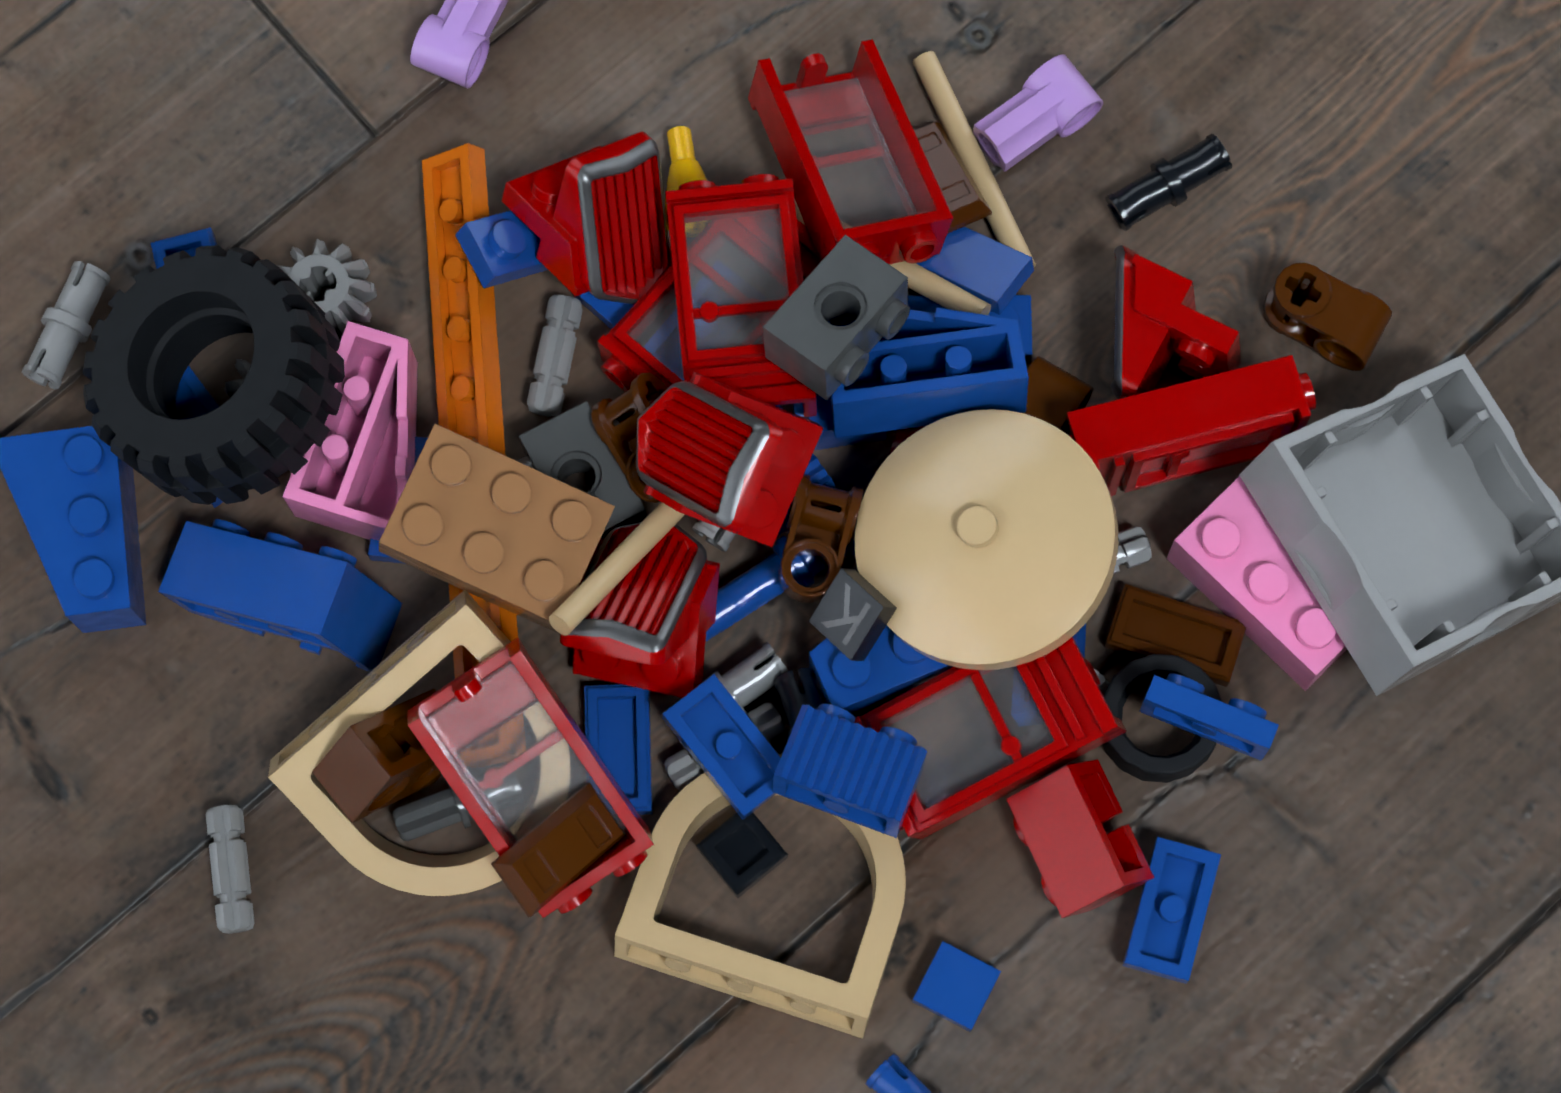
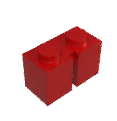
(1065, 833)

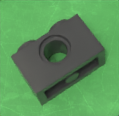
(843, 284)
(572, 446)

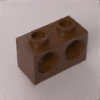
(377, 763)

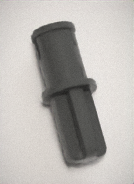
(430, 815)

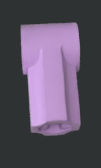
(457, 40)
(1050, 103)

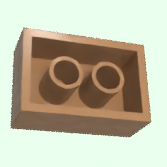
(494, 526)

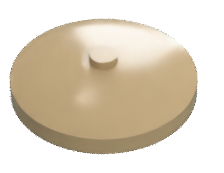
(988, 539)

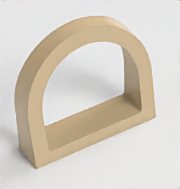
(291, 769)
(744, 974)

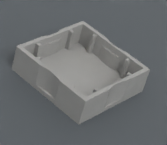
(1414, 522)

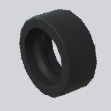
(1124, 752)

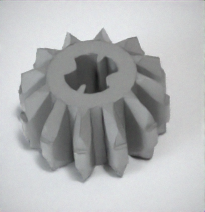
(345, 277)

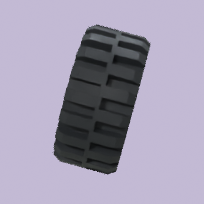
(165, 326)

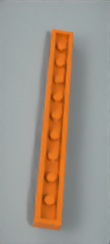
(463, 326)

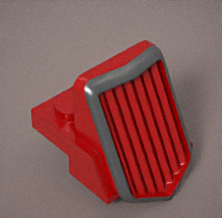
(599, 218)
(1160, 321)
(724, 456)
(654, 619)

